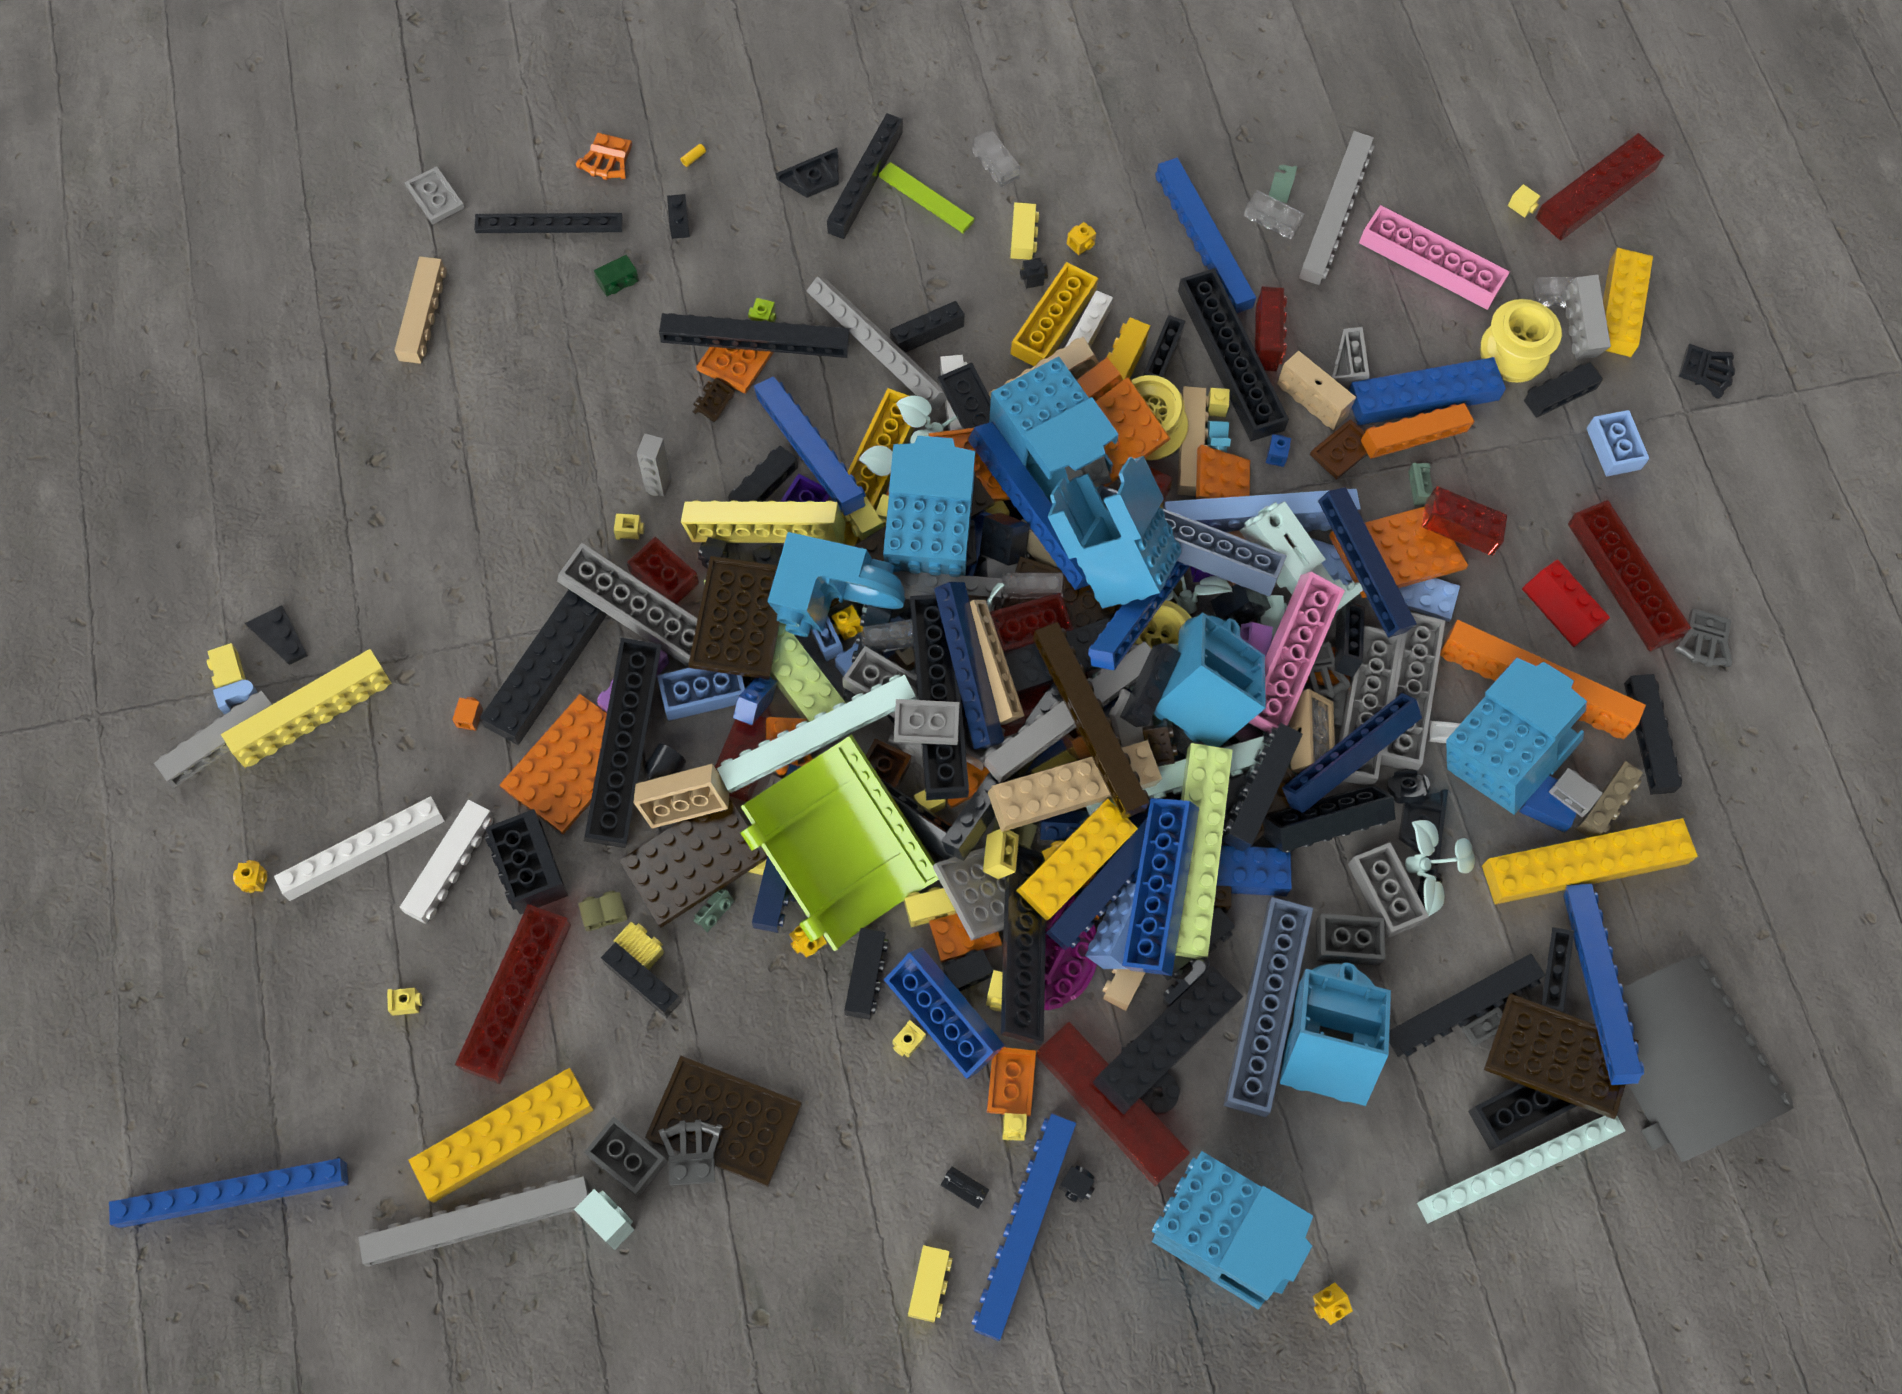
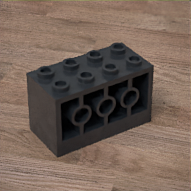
(525, 861)

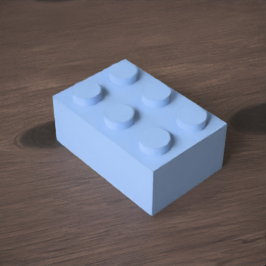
(1617, 443)

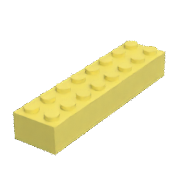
(762, 521)
(306, 709)

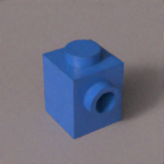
(1278, 450)

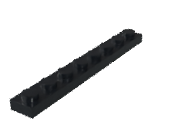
(549, 223)

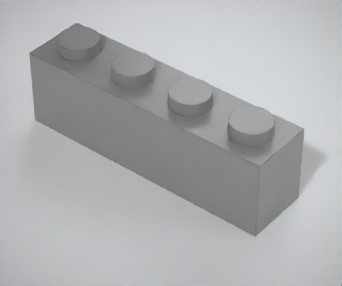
(654, 465)

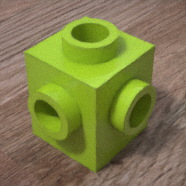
(762, 311)

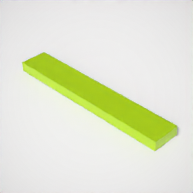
(926, 197)

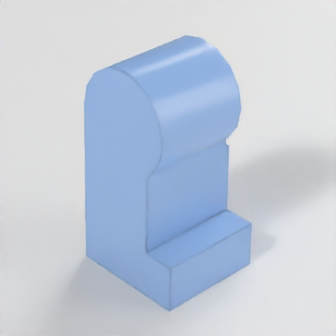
(233, 694)

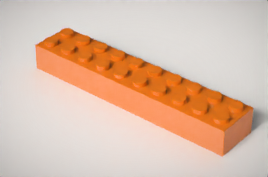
(1492, 656)

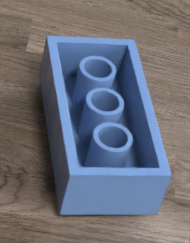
(698, 691)
(1111, 936)

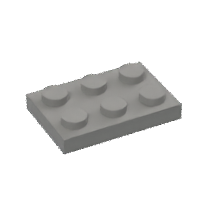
(434, 195)
(926, 722)

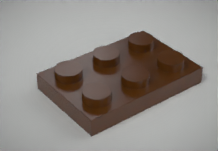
(1341, 450)

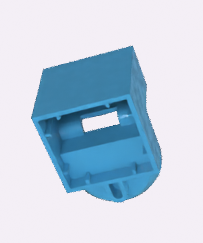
(817, 572)
(1215, 681)
(1344, 1001)

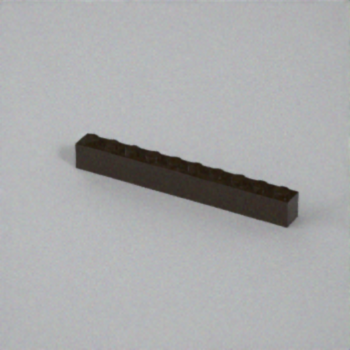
(1091, 721)

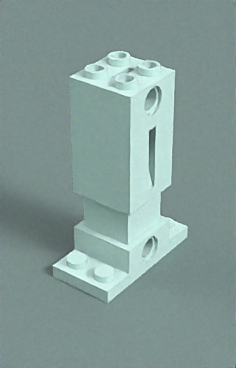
(1282, 532)

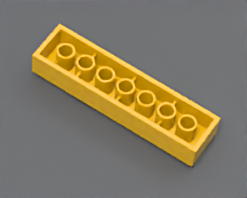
(500, 1135)

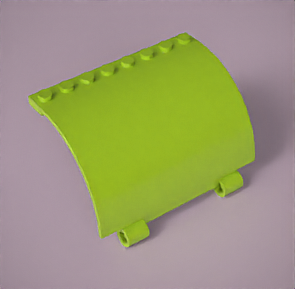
(838, 843)

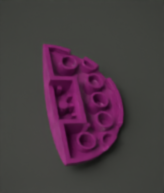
(1066, 970)

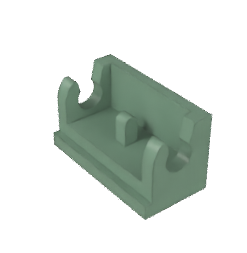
(1282, 183)
(1420, 482)

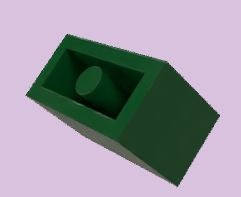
(616, 275)

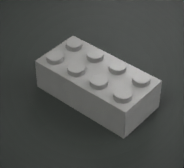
(1586, 317)
(1388, 889)

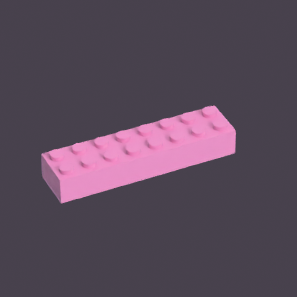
(1434, 257)
(1296, 647)

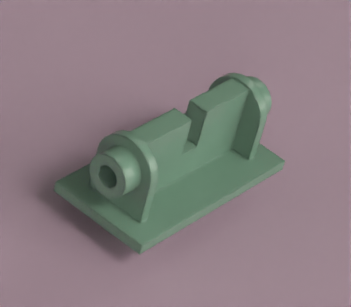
(720, 903)

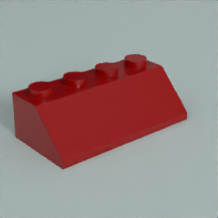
(1566, 603)

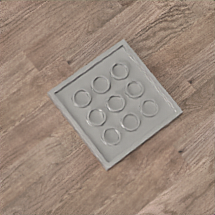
(973, 893)

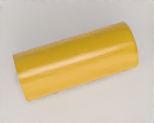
(693, 155)

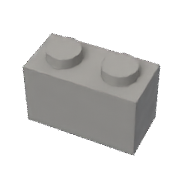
(1575, 792)

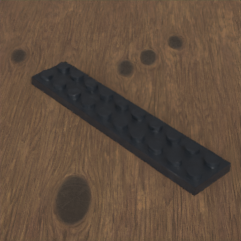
(970, 404)
(1023, 957)

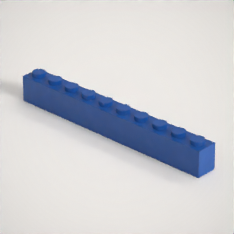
(1204, 233)
(810, 446)
(1025, 495)
(1129, 624)
(1602, 985)
(228, 1193)
(1025, 1226)

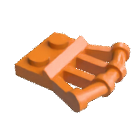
(609, 148)
(776, 725)

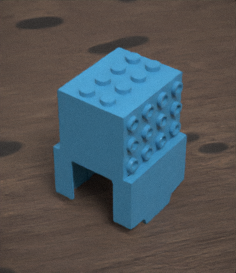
(1051, 423)
(929, 507)
(1120, 548)
(1517, 733)
(1234, 1231)

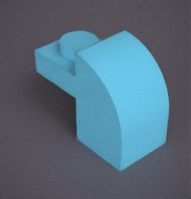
(1218, 435)

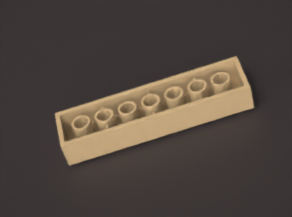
(1063, 789)

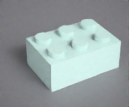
(605, 1218)

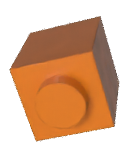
(467, 713)

